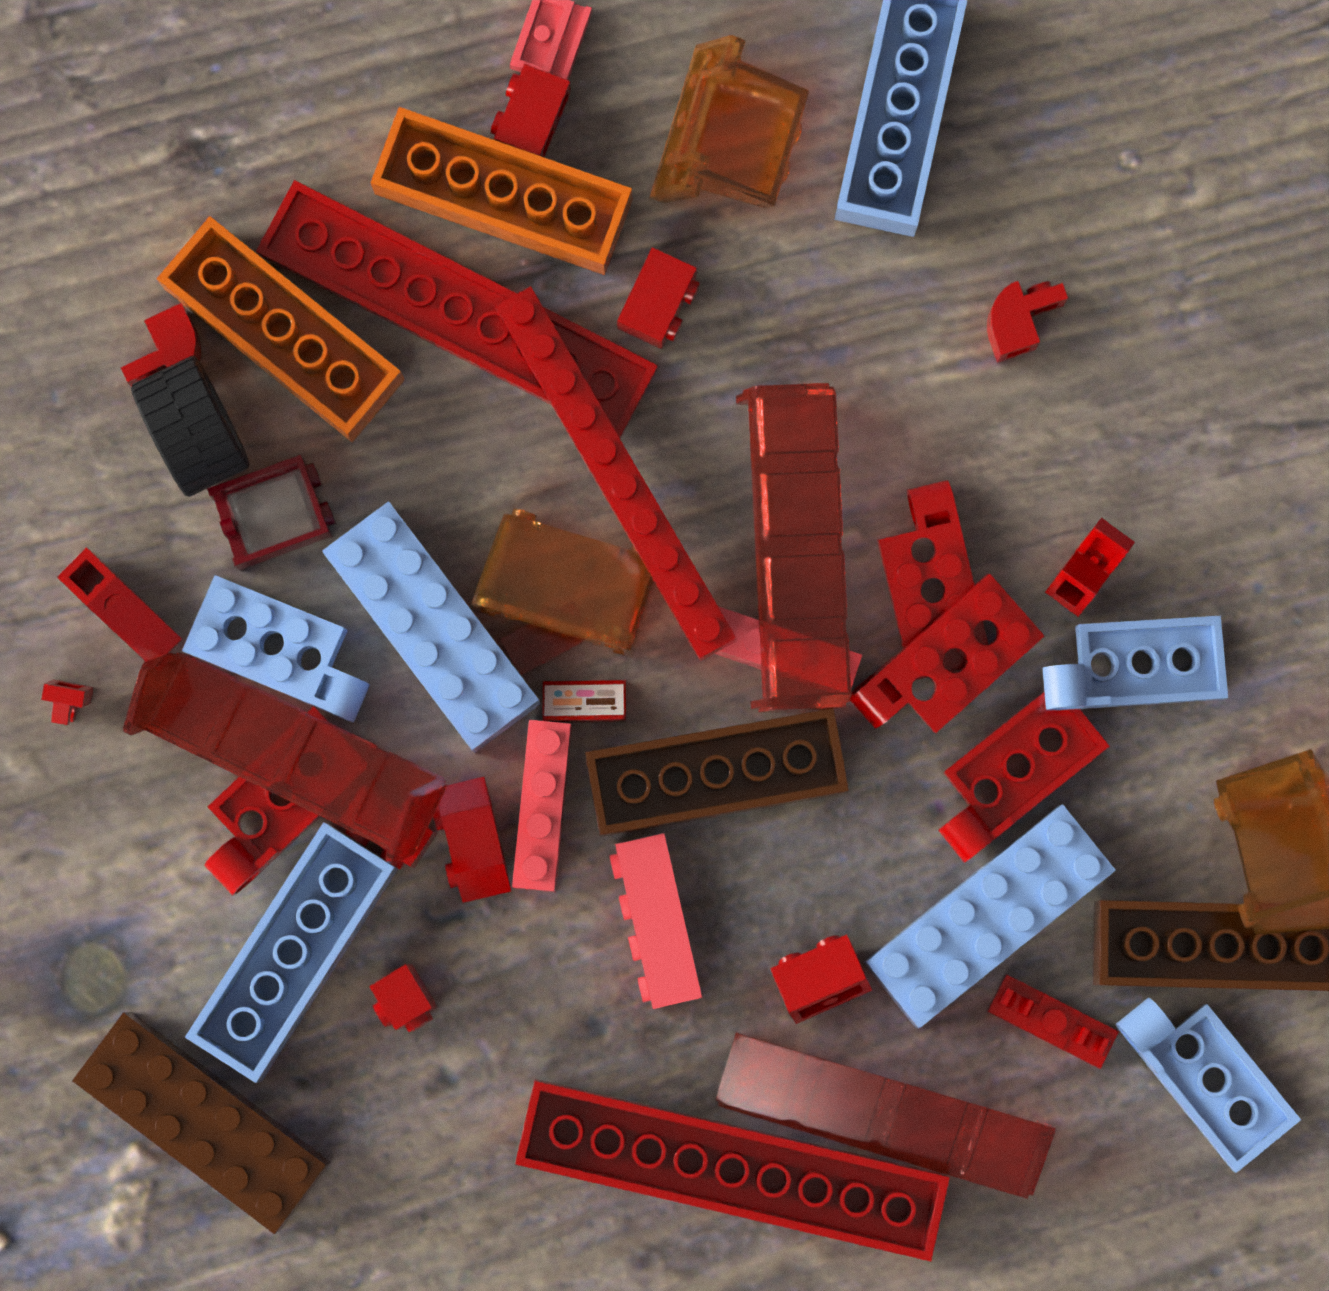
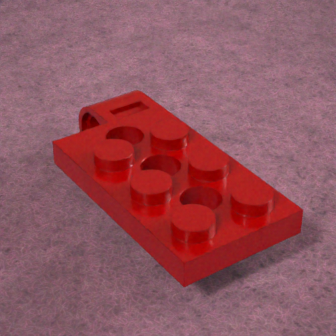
(937, 520)
(891, 685)
(982, 823)
(248, 855)

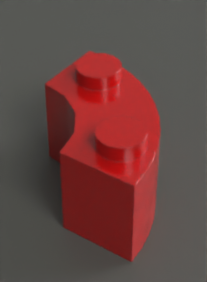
(473, 841)

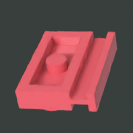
(551, 36)

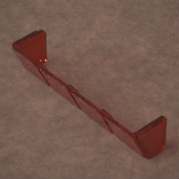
(798, 548)
(286, 751)
(884, 1116)

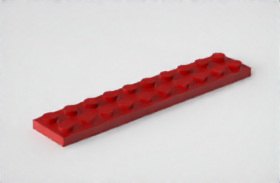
(437, 298)

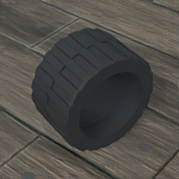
(190, 426)

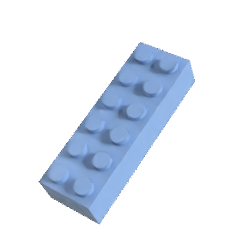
(900, 114)
(431, 627)
(989, 916)
(291, 953)

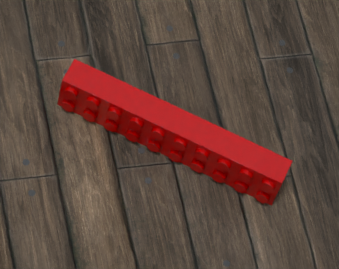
(732, 1170)

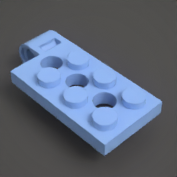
(321, 687)
(1080, 688)
(1155, 1042)

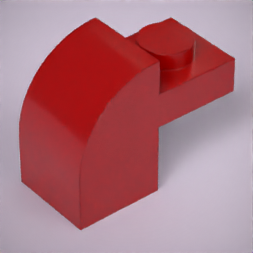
(1010, 318)
(175, 340)
(1089, 567)

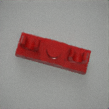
(1052, 1021)

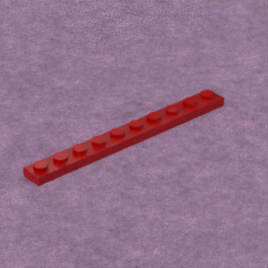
(616, 474)

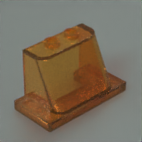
(730, 129)

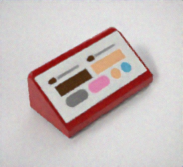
(584, 701)

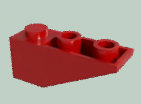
(118, 606)

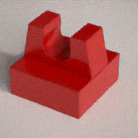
(66, 699)

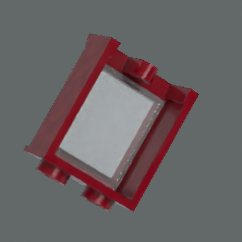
(272, 511)

